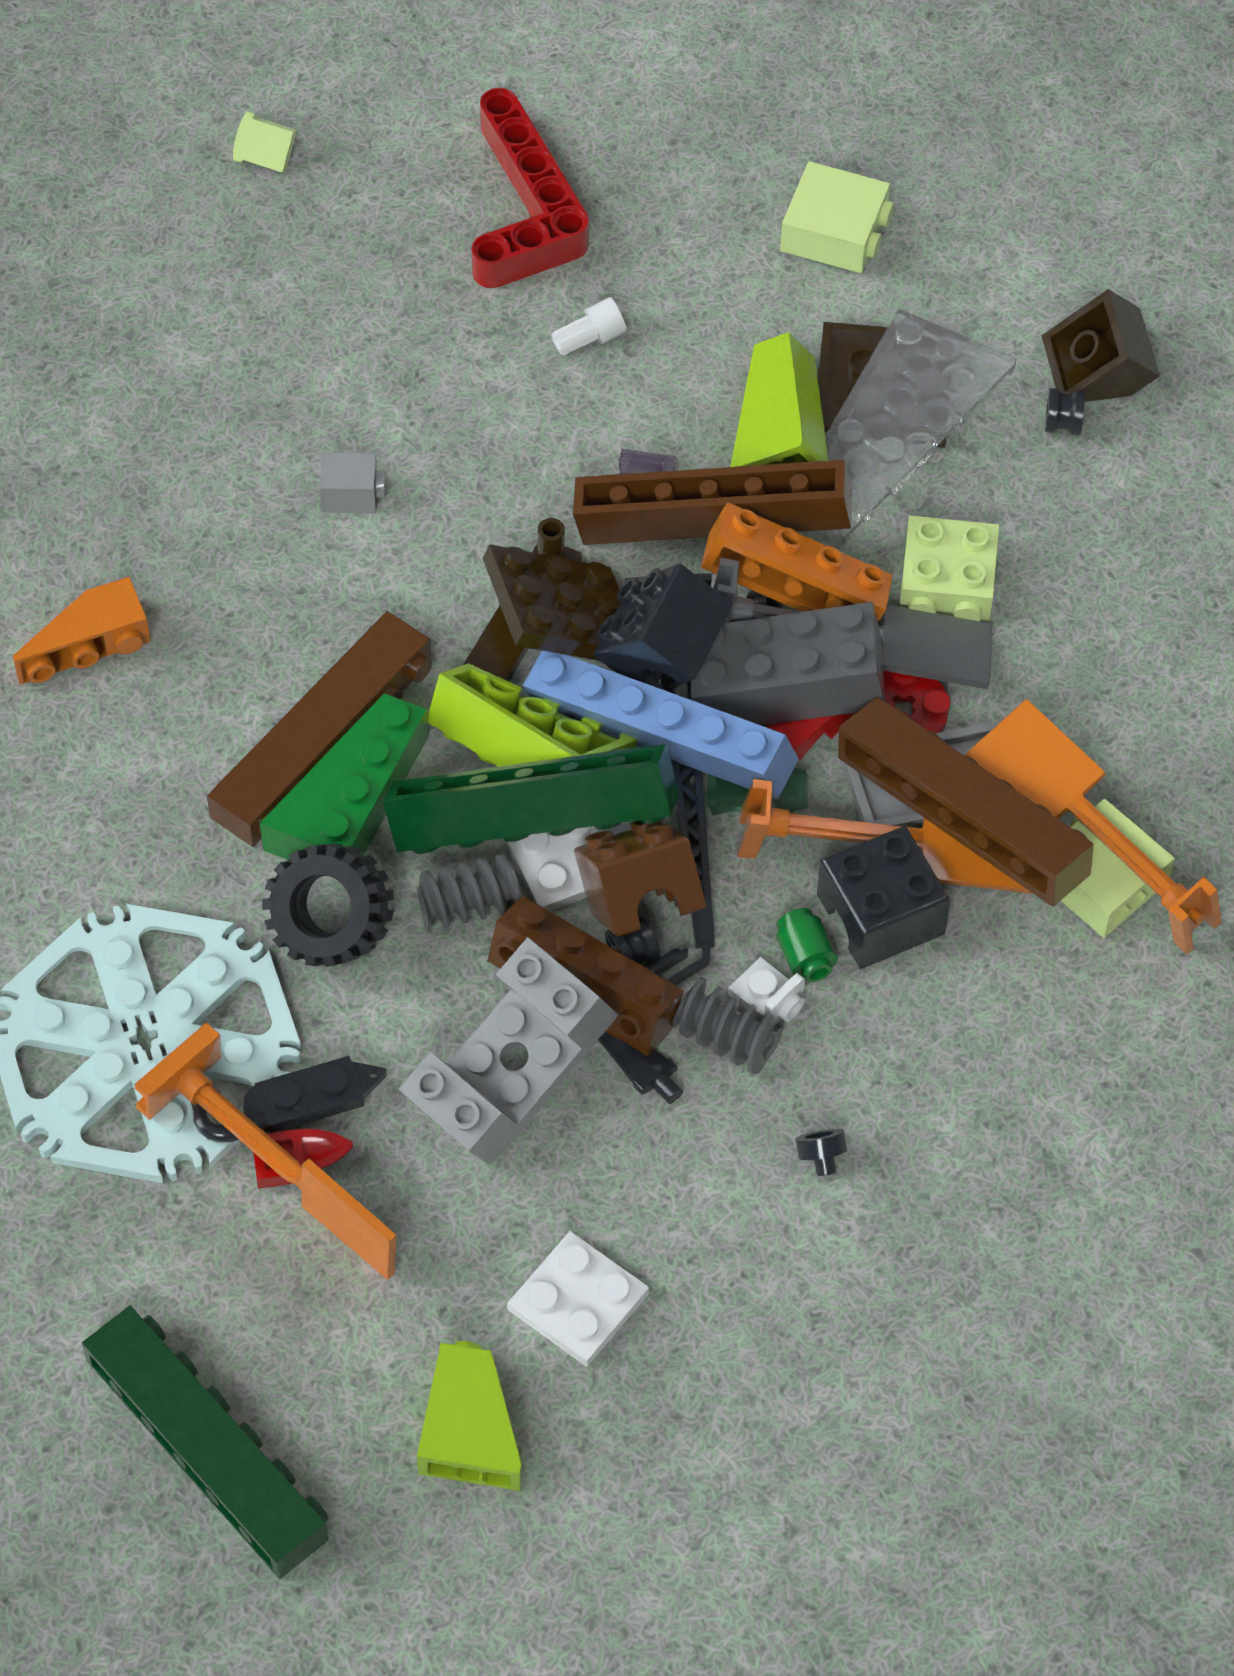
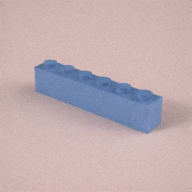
(692, 731)

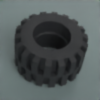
(290, 910)

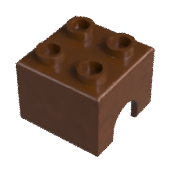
(630, 864)

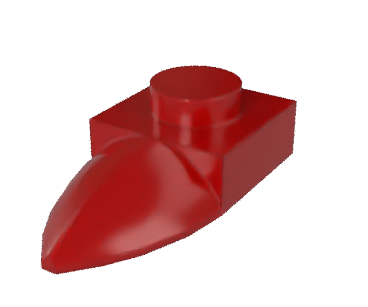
(303, 1144)

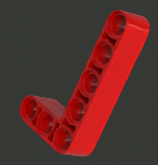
(557, 222)

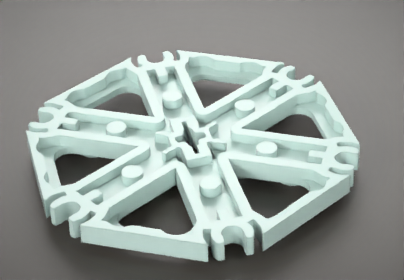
(100, 1035)

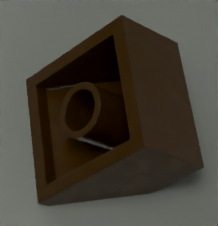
(1101, 350)

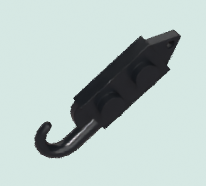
(300, 1097)

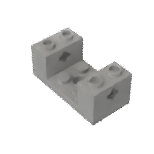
(475, 1092)

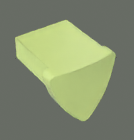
(263, 142)

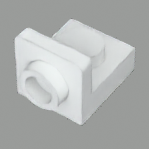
(769, 991)

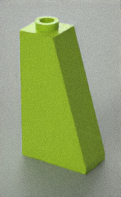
(780, 407)

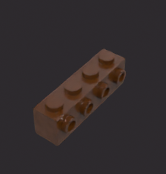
(636, 994)

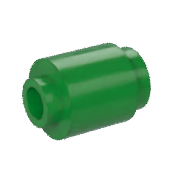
(806, 944)

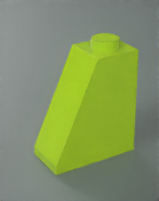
(467, 1422)

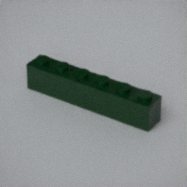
(531, 799)
(206, 1441)

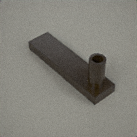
(495, 647)

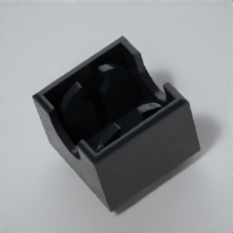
(662, 626)
(884, 896)

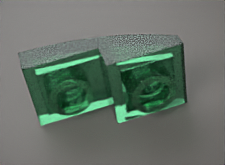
(729, 797)

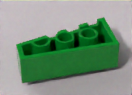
(347, 787)

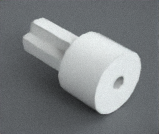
(601, 322)

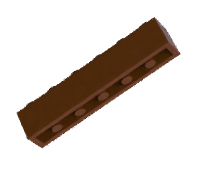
(690, 501)
(377, 664)
(966, 801)

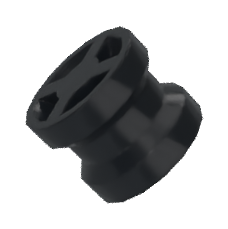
(1064, 411)
(638, 945)

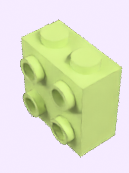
(836, 217)
(949, 567)
(1112, 888)

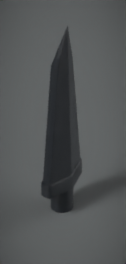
(643, 1070)

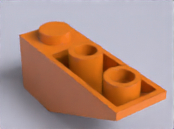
(90, 628)

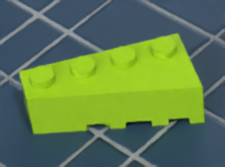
(511, 729)

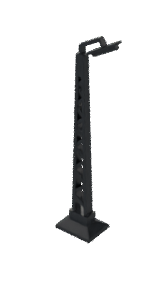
(703, 919)

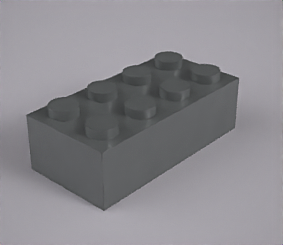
(794, 665)

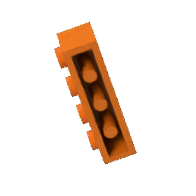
(792, 566)

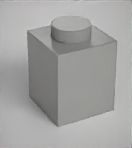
(350, 482)

